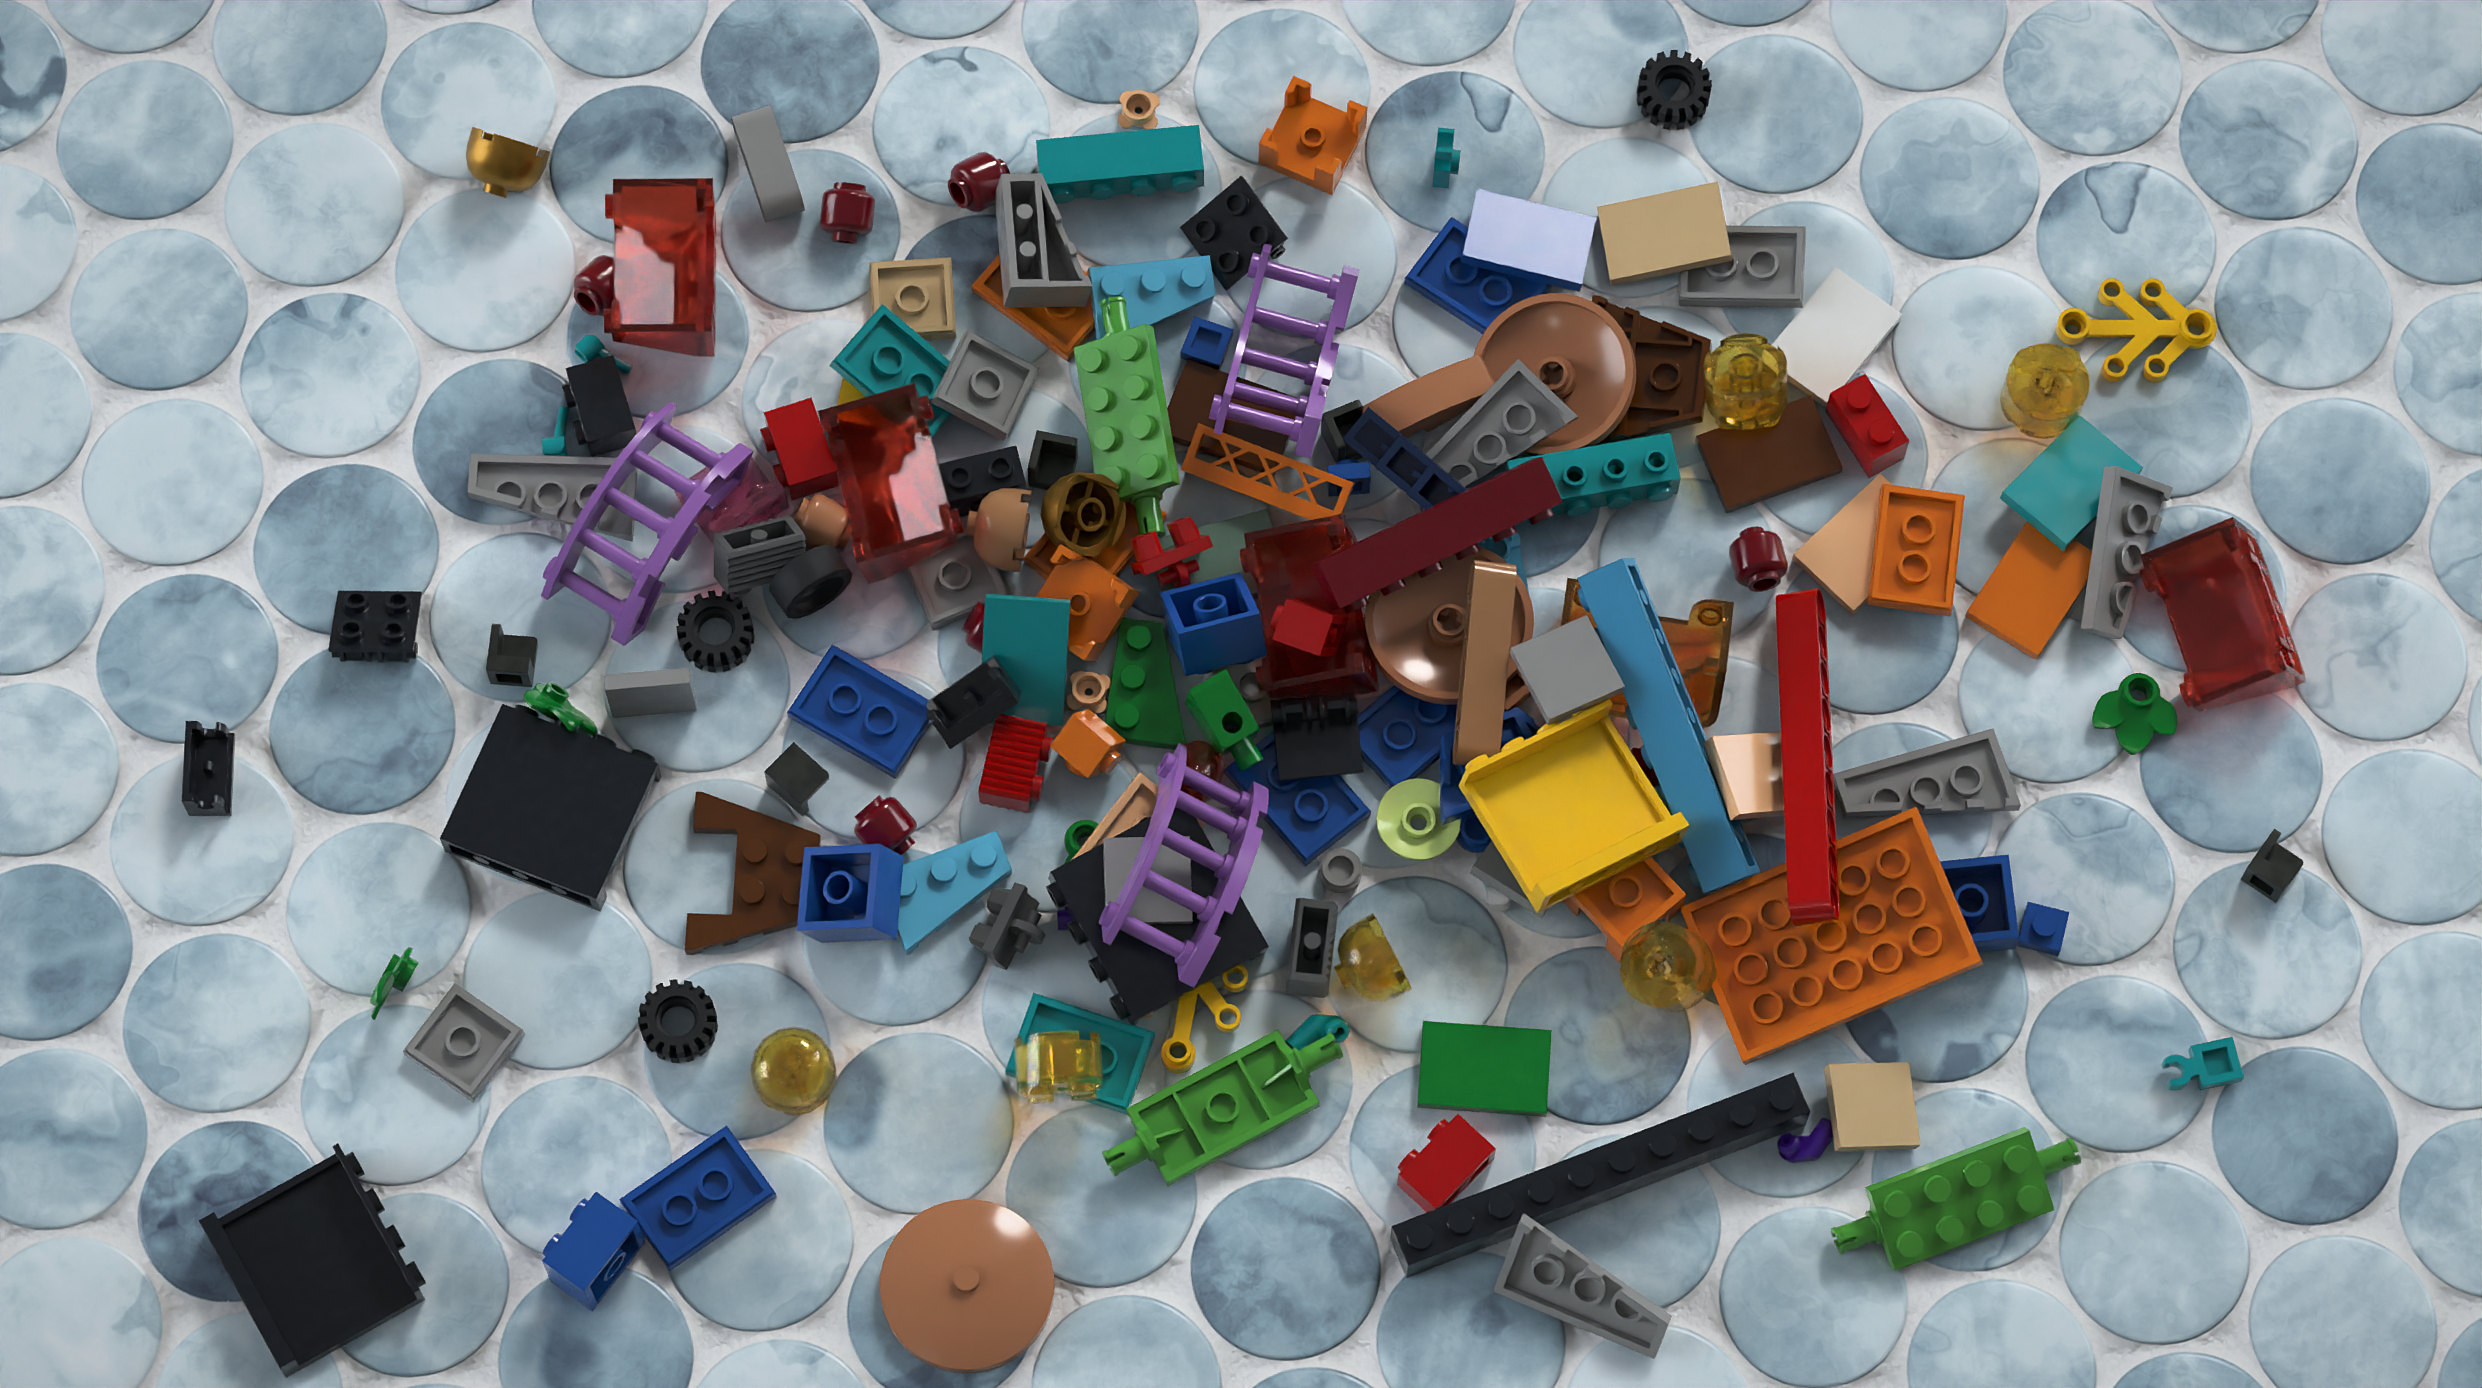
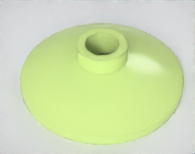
(1412, 801)

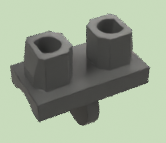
(1012, 928)

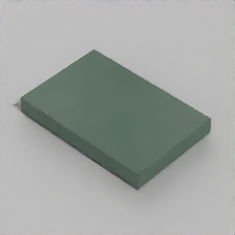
(1224, 556)

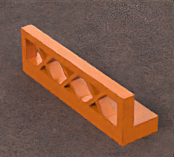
(1258, 490)

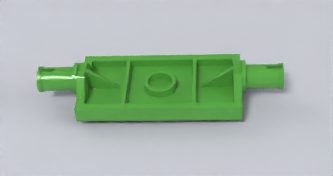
(1128, 413)
(1223, 1107)
(1958, 1198)

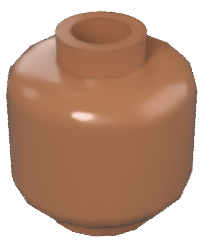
(823, 522)

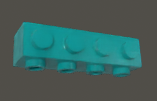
(1122, 163)
(1612, 474)

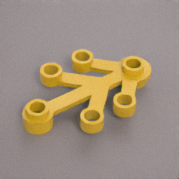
(2142, 327)
(1185, 1016)

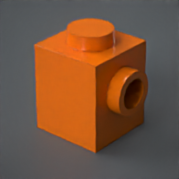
(1088, 745)

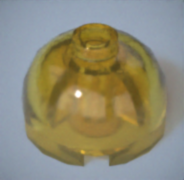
(1370, 962)
(793, 1070)

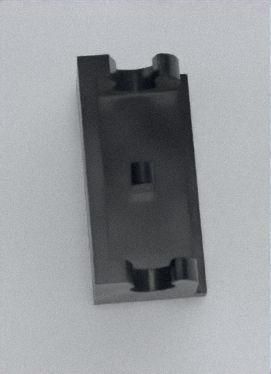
(973, 702)
(208, 770)

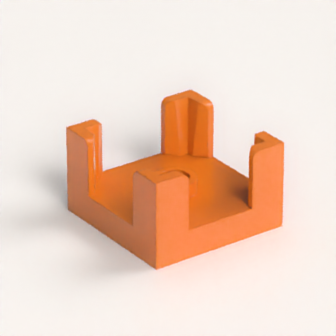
(1312, 138)
(1096, 599)
(1628, 902)

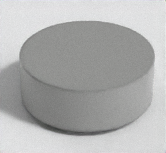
(1340, 870)

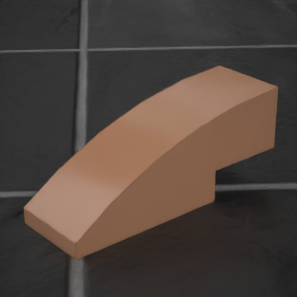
(1434, 397)

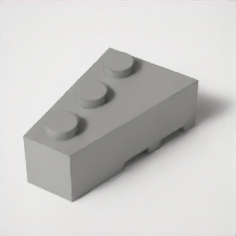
(1034, 250)

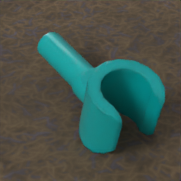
(591, 347)
(557, 445)

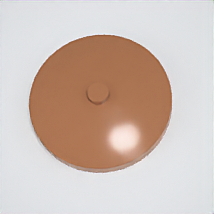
(1575, 353)
(1421, 629)
(967, 1286)

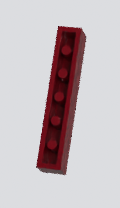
(1435, 534)

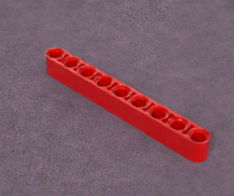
(1807, 758)

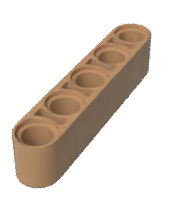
(1484, 661)

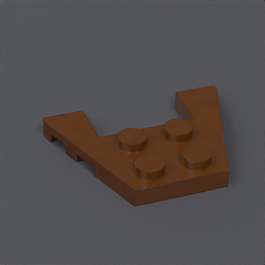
(1668, 374)
(765, 874)

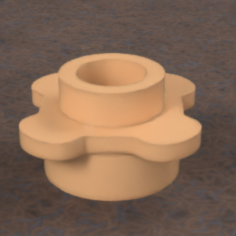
(1138, 99)
(1088, 680)

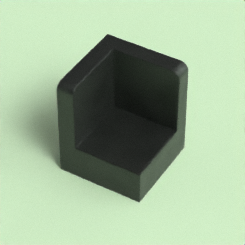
(1335, 426)
(1051, 459)
(511, 658)
(796, 777)
(2272, 868)

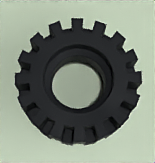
(1676, 68)
(715, 655)
(678, 996)

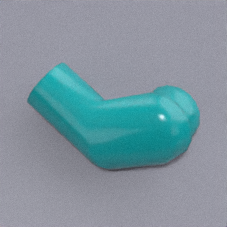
(1317, 1027)

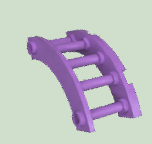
(1318, 374)
(674, 533)
(1230, 868)

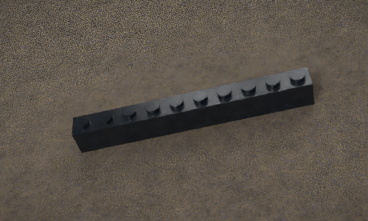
(1600, 1174)

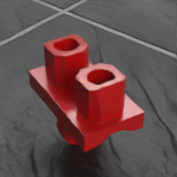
(1152, 557)

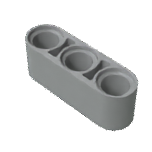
(767, 163)

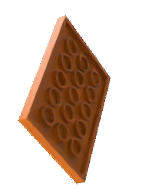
(1891, 940)

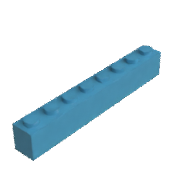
(1666, 723)

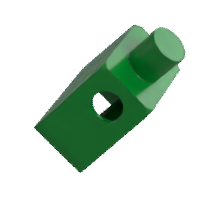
(1220, 702)

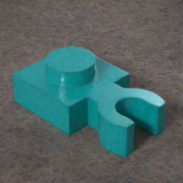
(1446, 158)
(2210, 1063)

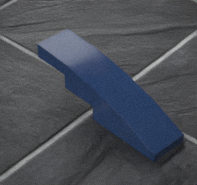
(1401, 460)

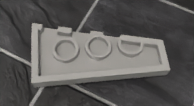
(1501, 425)
(549, 487)
(2122, 532)
(1937, 779)
(1573, 1288)

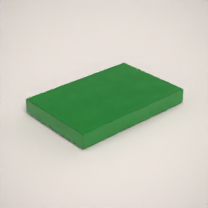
(1484, 1068)

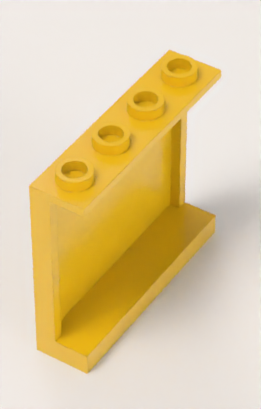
(1569, 806)

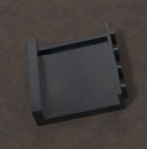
(549, 805)
(1135, 971)
(315, 1262)

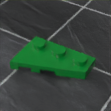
(1142, 688)

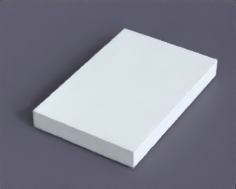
(1834, 335)

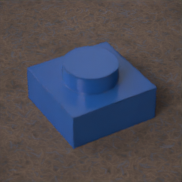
(1206, 343)
(1351, 471)
(2043, 928)

